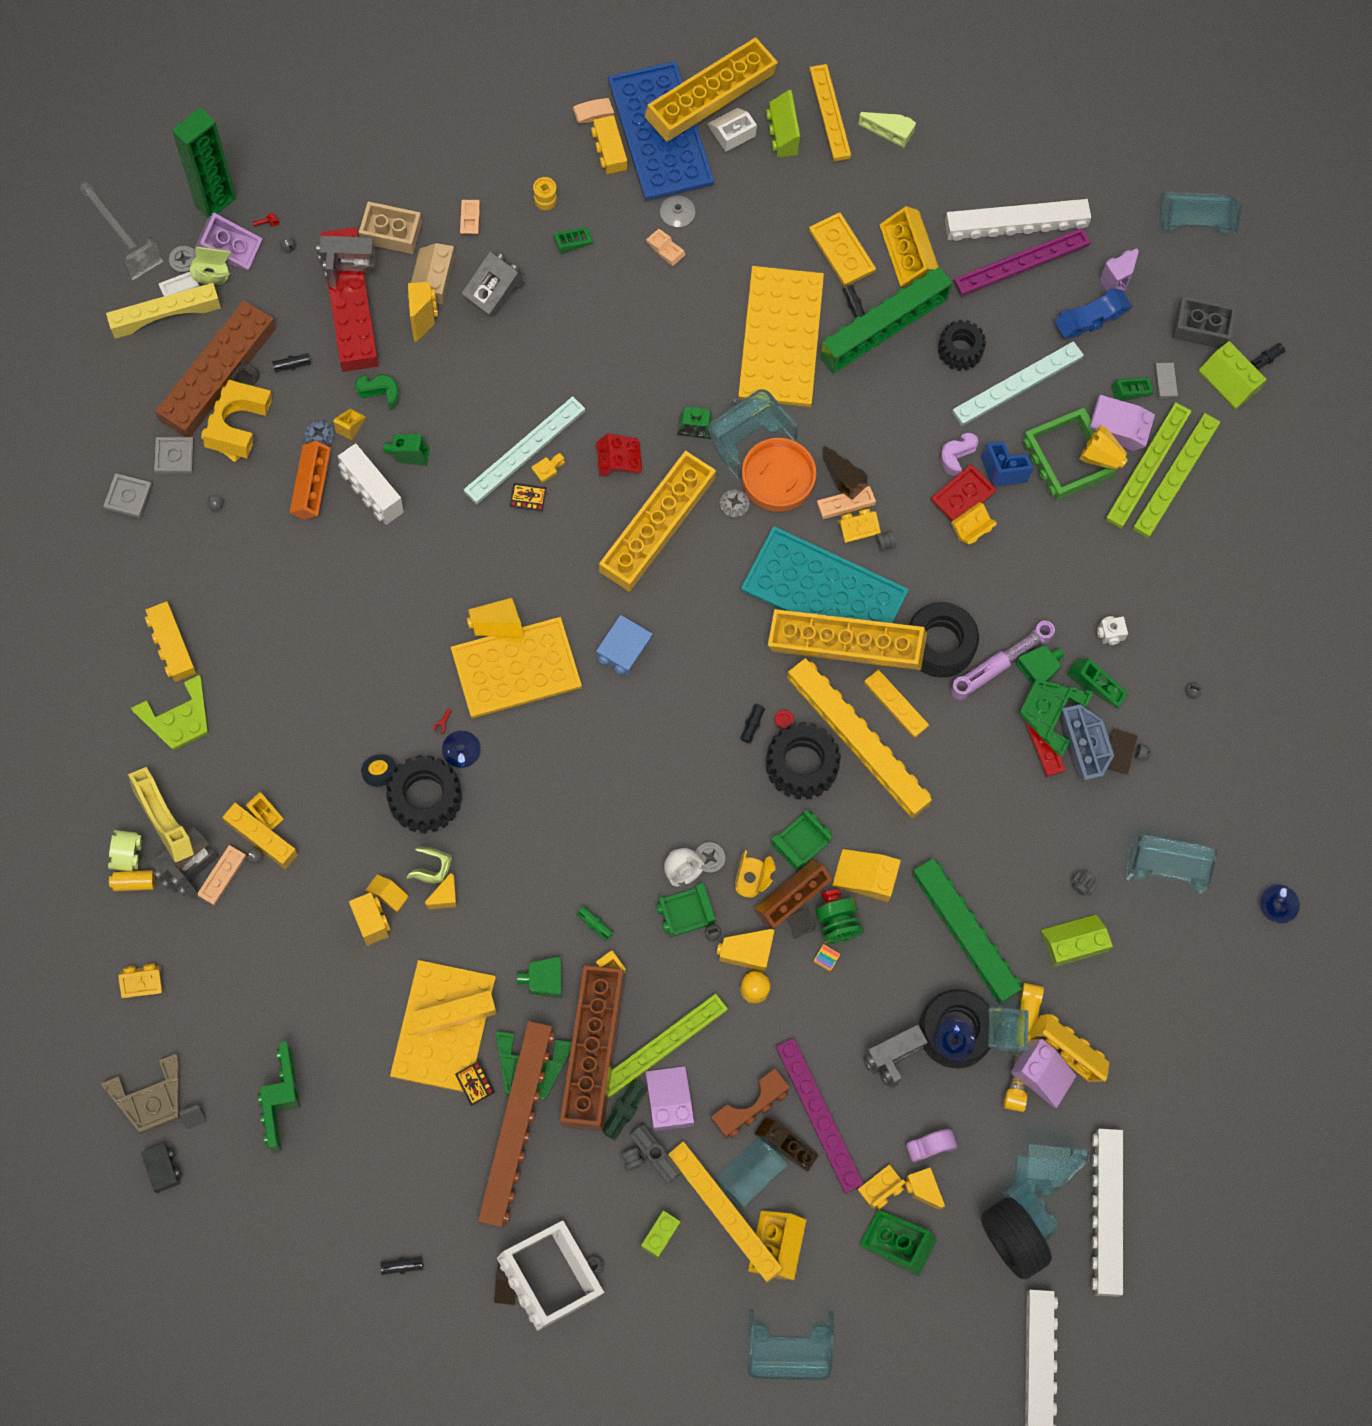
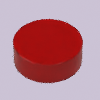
(783, 719)

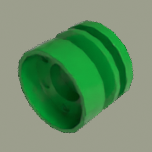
(840, 924)

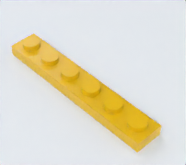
(830, 112)

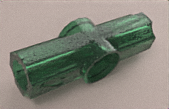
(624, 1109)

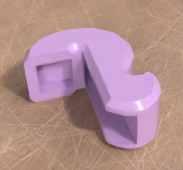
(955, 449)
(932, 1145)

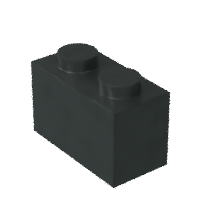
(161, 1167)

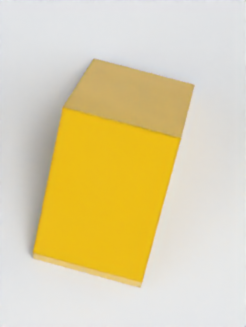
(349, 423)
(263, 811)
(387, 892)
(444, 895)

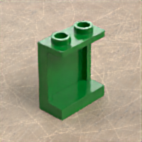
(802, 840)
(686, 911)

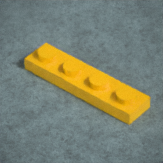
(896, 704)

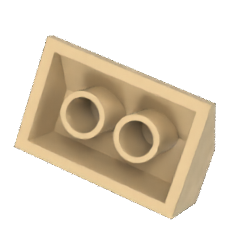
(435, 266)

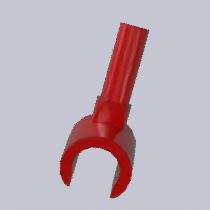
(270, 218)
(442, 722)

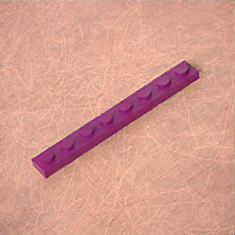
(1021, 262)
(819, 1116)

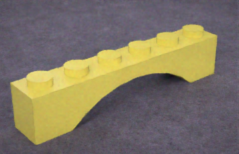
(131, 318)
(169, 830)

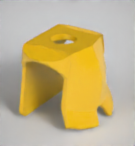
(762, 873)

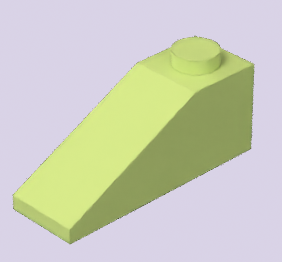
(890, 126)

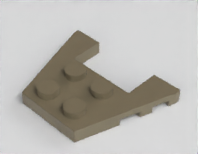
(153, 1104)

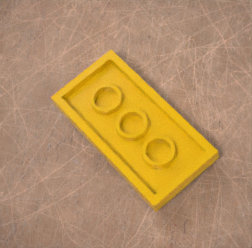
(842, 249)

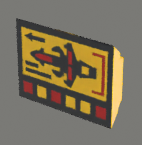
(528, 497)
(474, 1082)

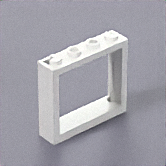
(576, 1262)

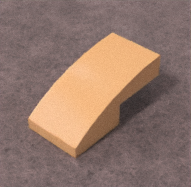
(590, 110)
(470, 217)
(665, 247)

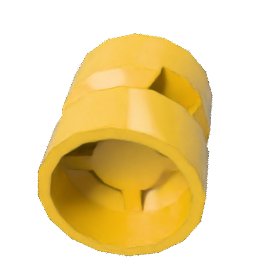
(545, 193)

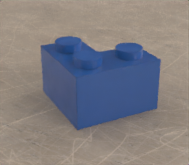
(1005, 468)

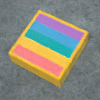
(826, 958)

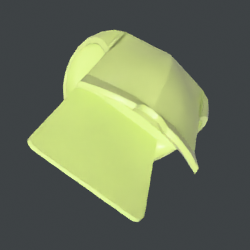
(210, 259)
(429, 876)

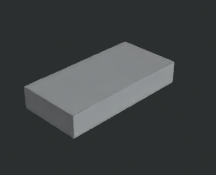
(1166, 380)

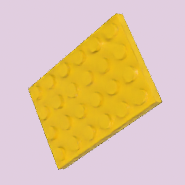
(516, 670)
(440, 1054)

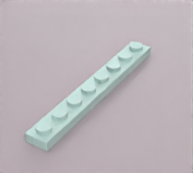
(1017, 383)
(524, 450)

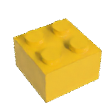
(371, 923)

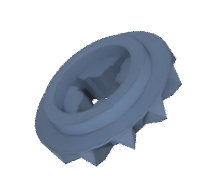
(327, 432)

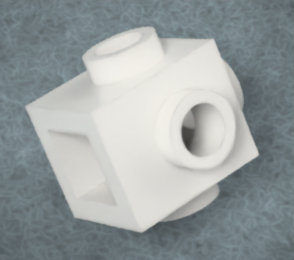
(1112, 630)

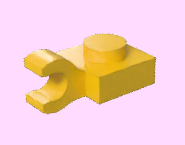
(547, 469)

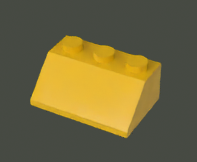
(422, 308)
(783, 1238)

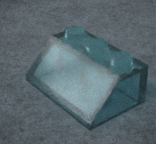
(751, 1173)
(1023, 1193)

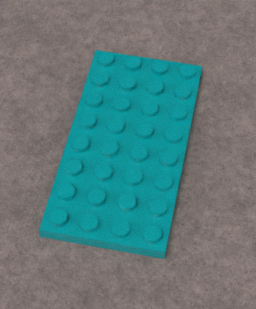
(814, 581)

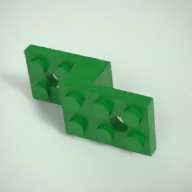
(278, 1097)

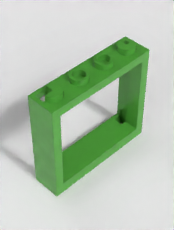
(1045, 470)

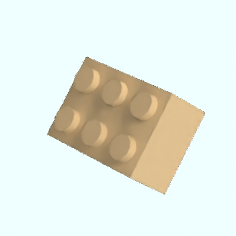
(391, 227)

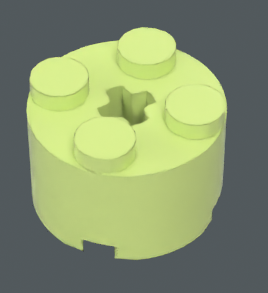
(124, 850)

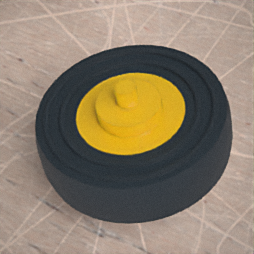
(377, 770)

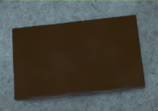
(1123, 748)

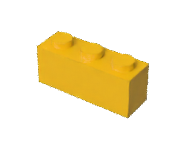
(609, 145)

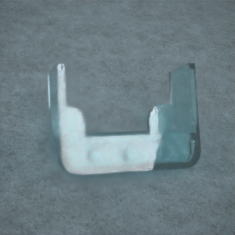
(1200, 210)
(745, 418)
(1172, 860)
(1049, 1167)
(790, 1356)

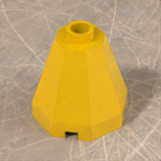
(1104, 450)

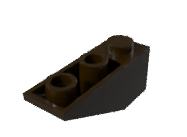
(845, 475)
(786, 1143)

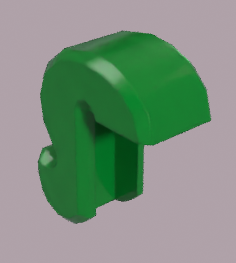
(378, 385)

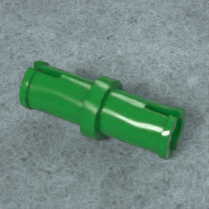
(595, 923)

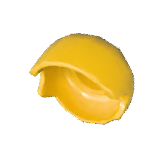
(755, 987)

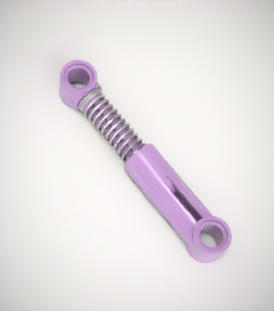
(1001, 661)

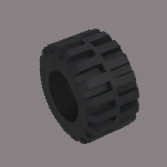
(961, 358)

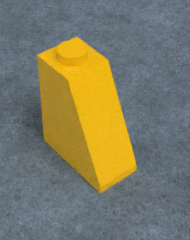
(495, 619)
(747, 950)

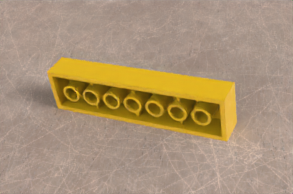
(711, 89)
(657, 521)
(847, 639)

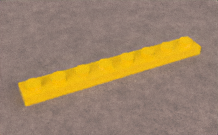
(725, 1212)

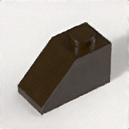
(503, 1292)

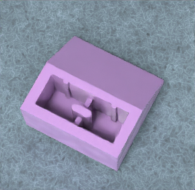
(1119, 271)

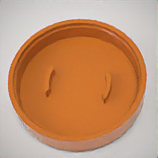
(778, 474)

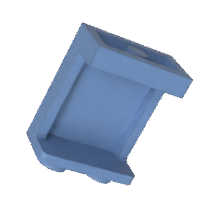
(623, 645)

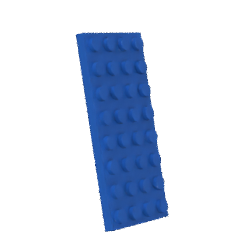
(660, 165)

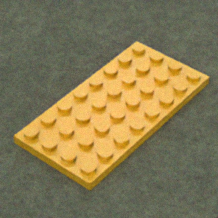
(781, 334)

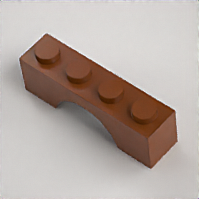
(729, 1119)

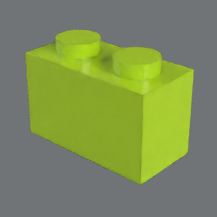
(660, 1234)

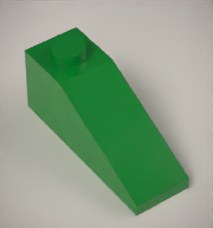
(1094, 679)

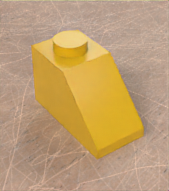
(924, 1188)

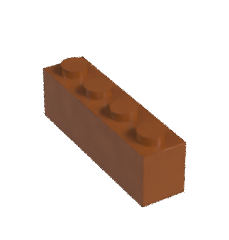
(793, 894)

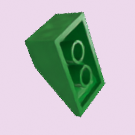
(898, 1242)

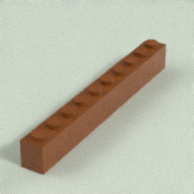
(515, 1124)

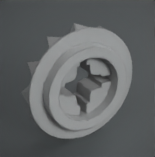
(176, 256)
(739, 509)
(719, 856)

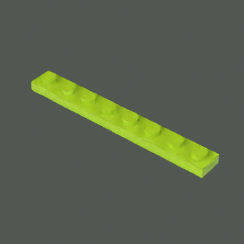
(1148, 465)
(1176, 475)
(665, 1043)

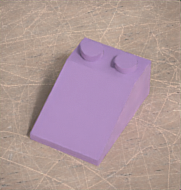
(228, 236)
(1125, 421)
(1044, 1072)
(669, 1099)

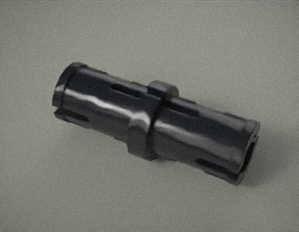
(854, 302)
(1268, 356)
(291, 362)
(752, 723)
(401, 1266)

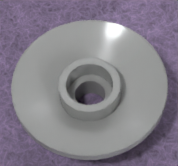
(677, 218)

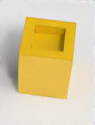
(610, 961)

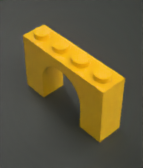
(234, 398)

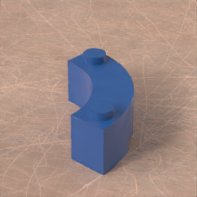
(1093, 315)

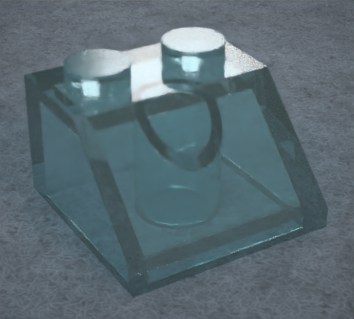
(1008, 1030)

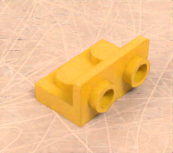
(973, 524)
(859, 525)
(140, 980)
(881, 1187)

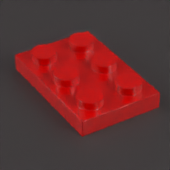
(963, 493)

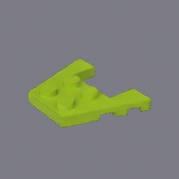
(181, 723)

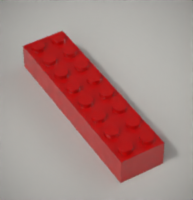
(352, 316)

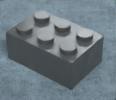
(1204, 322)

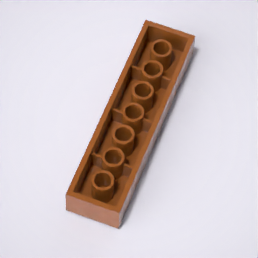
(202, 383)
(593, 1048)

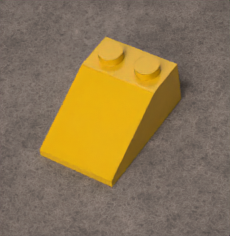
(866, 874)

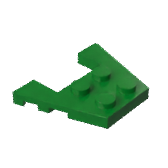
(1044, 707)
(551, 1069)

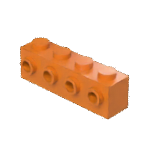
(310, 480)

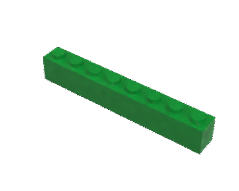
(966, 931)

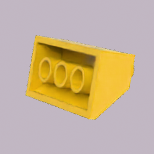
(908, 245)
(1074, 1051)

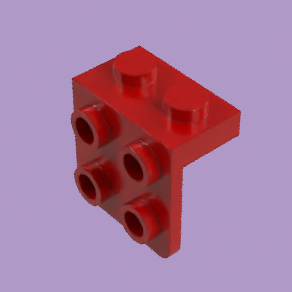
(619, 454)

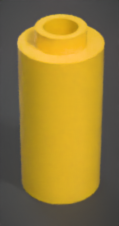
(132, 880)

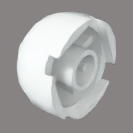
(682, 866)

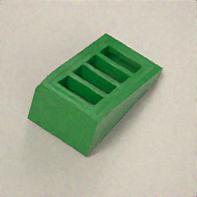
(570, 246)
(1121, 392)

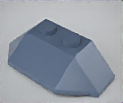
(1088, 741)

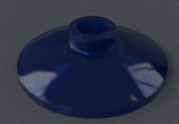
(464, 757)
(1286, 897)
(960, 1031)

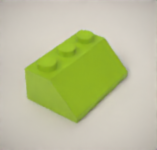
(783, 125)
(1232, 375)
(1076, 940)

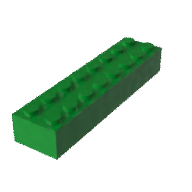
(204, 162)
(885, 320)

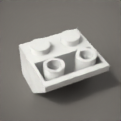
(733, 128)

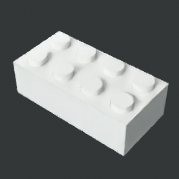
(370, 484)

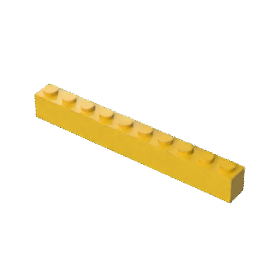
(859, 738)

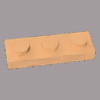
(842, 504)
(221, 875)

